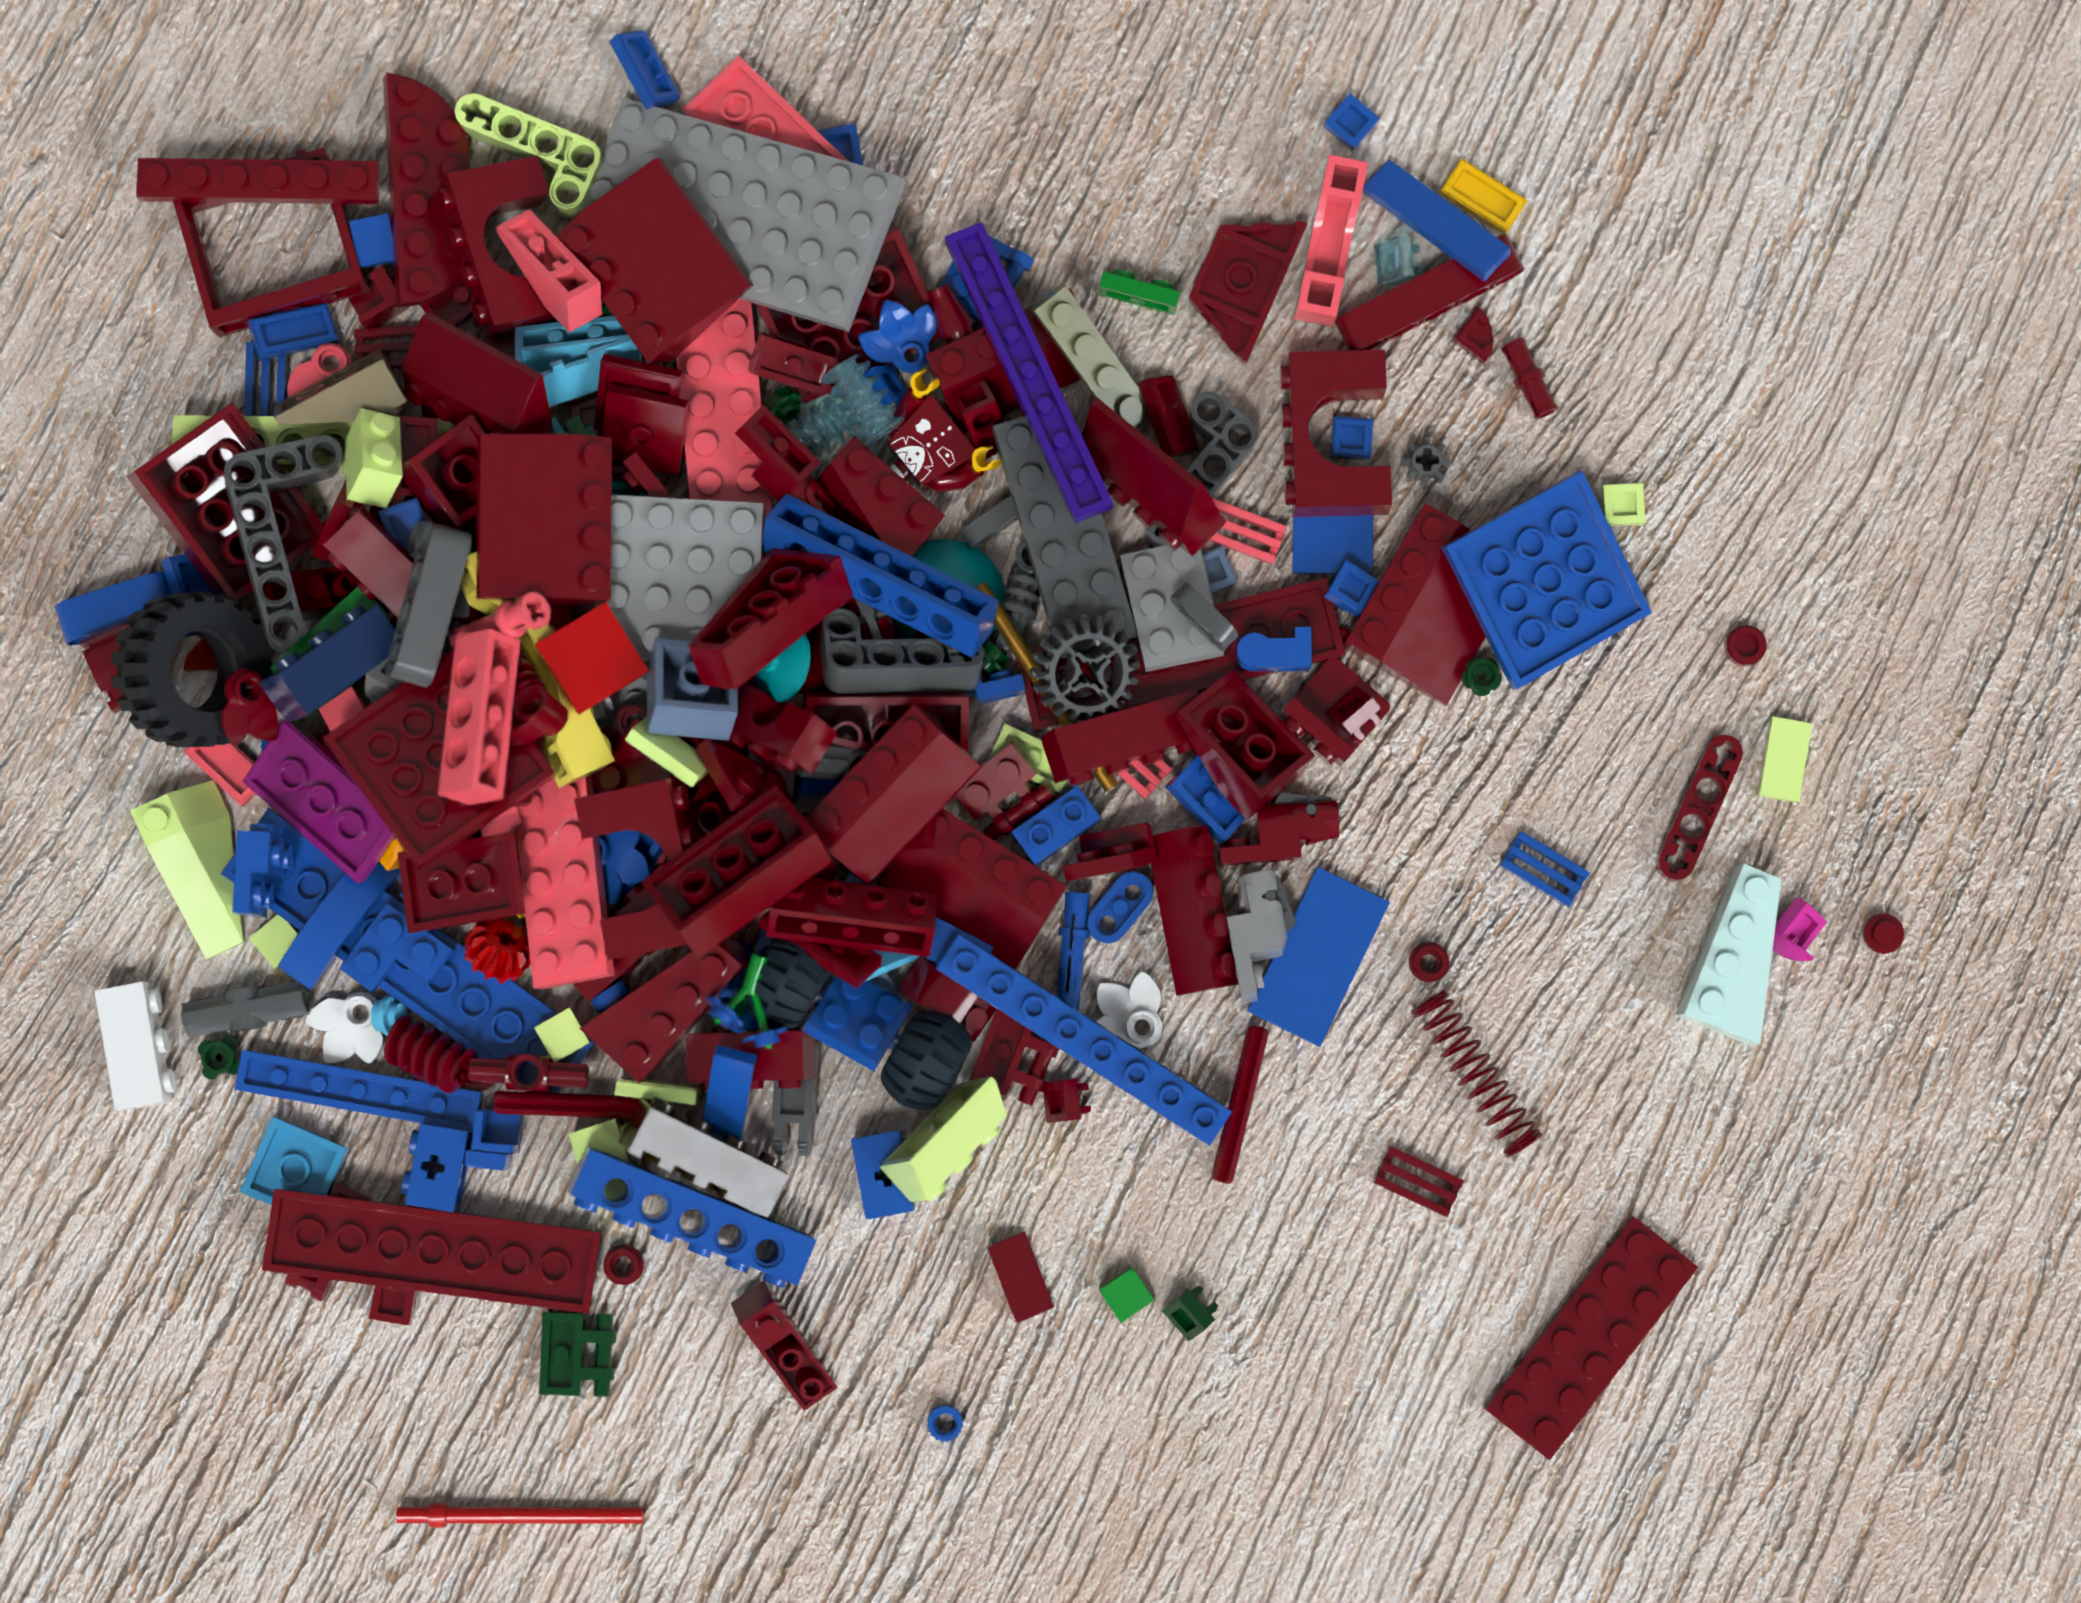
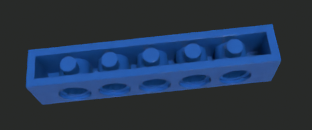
(887, 576)
(791, 1245)

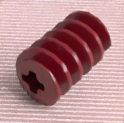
(427, 1055)

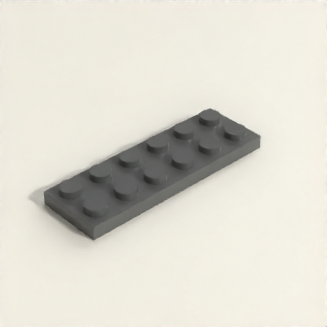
(1068, 559)

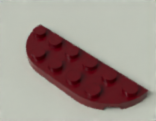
(421, 150)

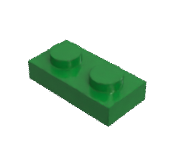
(1154, 295)

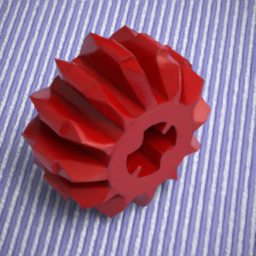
(498, 949)

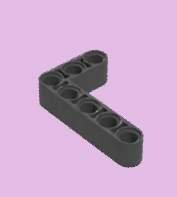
(266, 531)

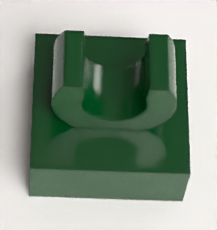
(1189, 1314)

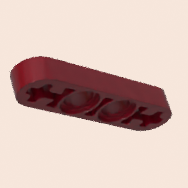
(1704, 810)

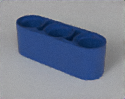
(108, 606)

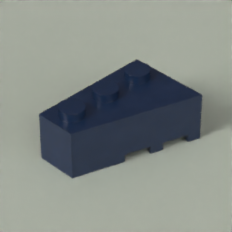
(330, 663)

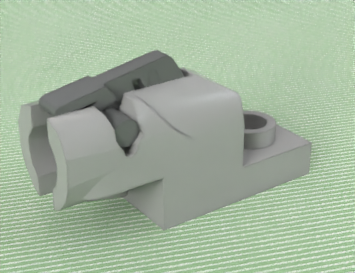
(1260, 929)

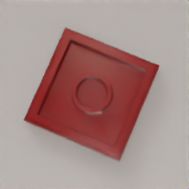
(592, 658)

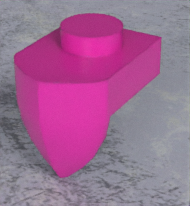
(1797, 930)

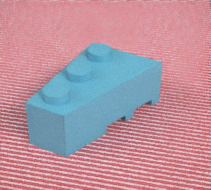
(572, 359)

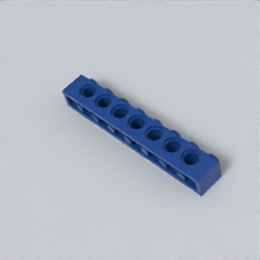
(1082, 1038)

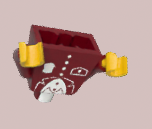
(931, 444)

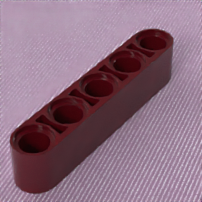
(1420, 301)

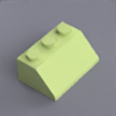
(946, 1139)

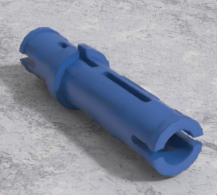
(1077, 905)

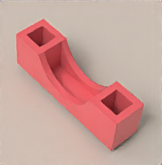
(1330, 240)

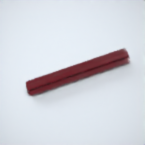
(564, 1104)
(1240, 1104)

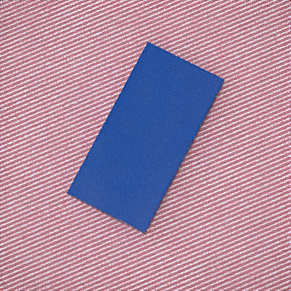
(1320, 957)

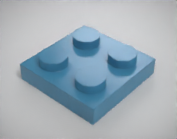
(293, 1161)

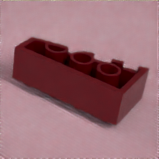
(659, 1014)

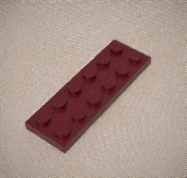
(1590, 1337)

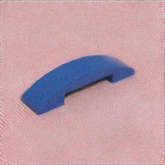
(333, 924)

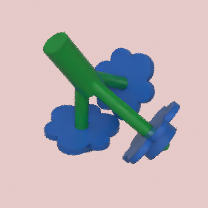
(733, 1011)

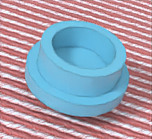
(385, 1013)

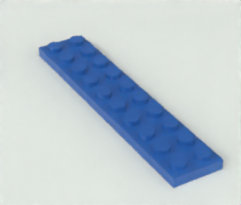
(458, 1002)

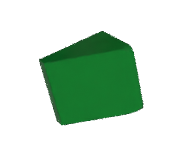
(1126, 1294)

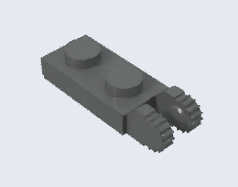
(795, 1106)

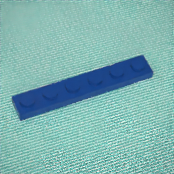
(356, 1090)

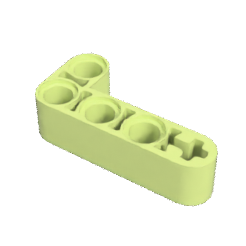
(527, 144)

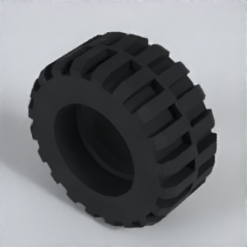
(147, 658)

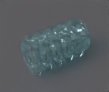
(862, 399)
(822, 427)

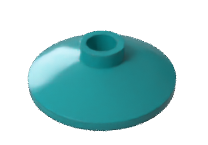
(785, 673)

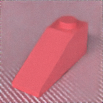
(552, 270)

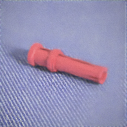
(511, 618)

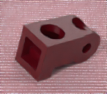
(978, 413)

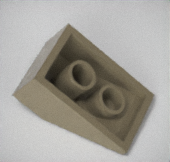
(338, 397)

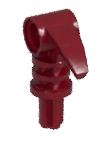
(536, 708)

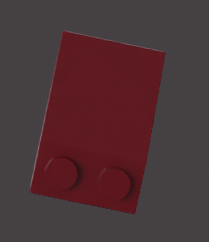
(1243, 744)

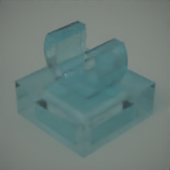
(1395, 260)

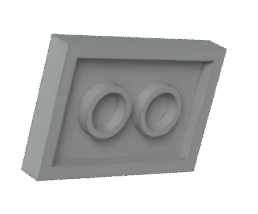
(1162, 631)

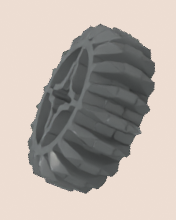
(1097, 660)

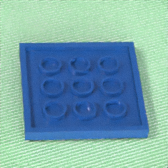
(1546, 579)

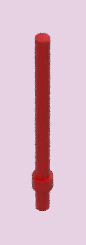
(439, 1515)

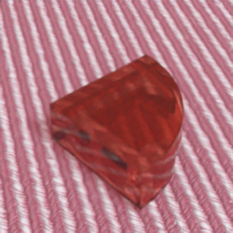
(200, 658)

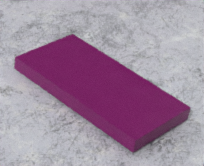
(320, 800)

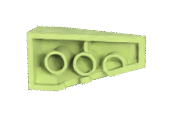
(191, 846)

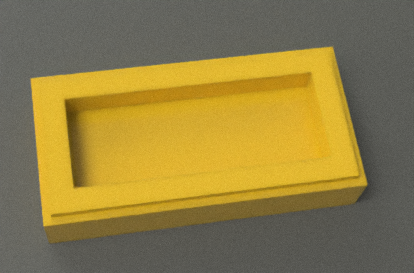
(1483, 197)

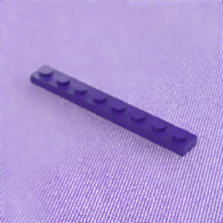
(1028, 373)

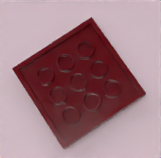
(396, 763)

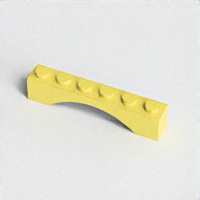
(580, 745)

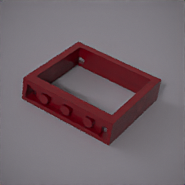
(235, 317)

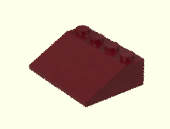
(656, 261)
(891, 279)
(191, 501)
(544, 517)
(1418, 614)
(979, 887)

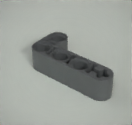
(1218, 449)
(428, 601)
(891, 664)

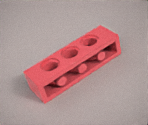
(479, 717)

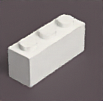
(135, 1045)

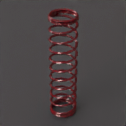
(1437, 1001)

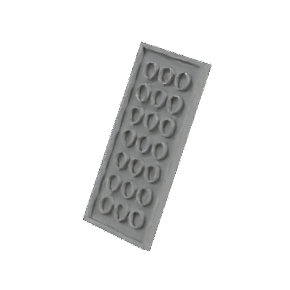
(787, 215)

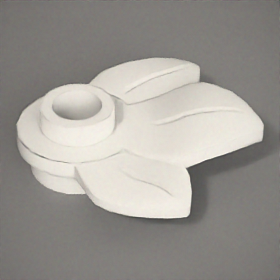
(1126, 1006)
(344, 1031)

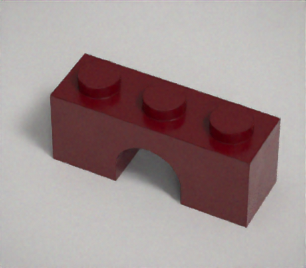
(788, 733)

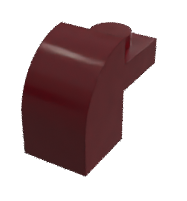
(942, 994)

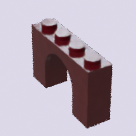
(471, 200)
(1316, 484)
(660, 813)

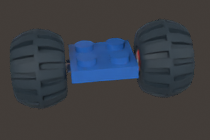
(863, 1025)

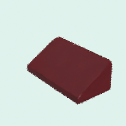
(1020, 1277)

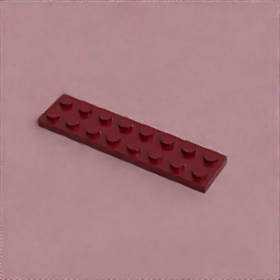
(1266, 613)
(431, 1250)

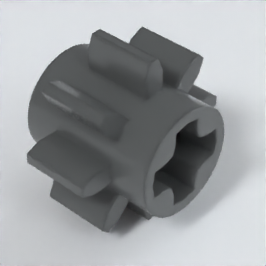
(1433, 456)

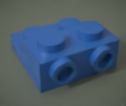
(259, 855)

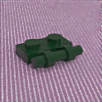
(563, 1350)

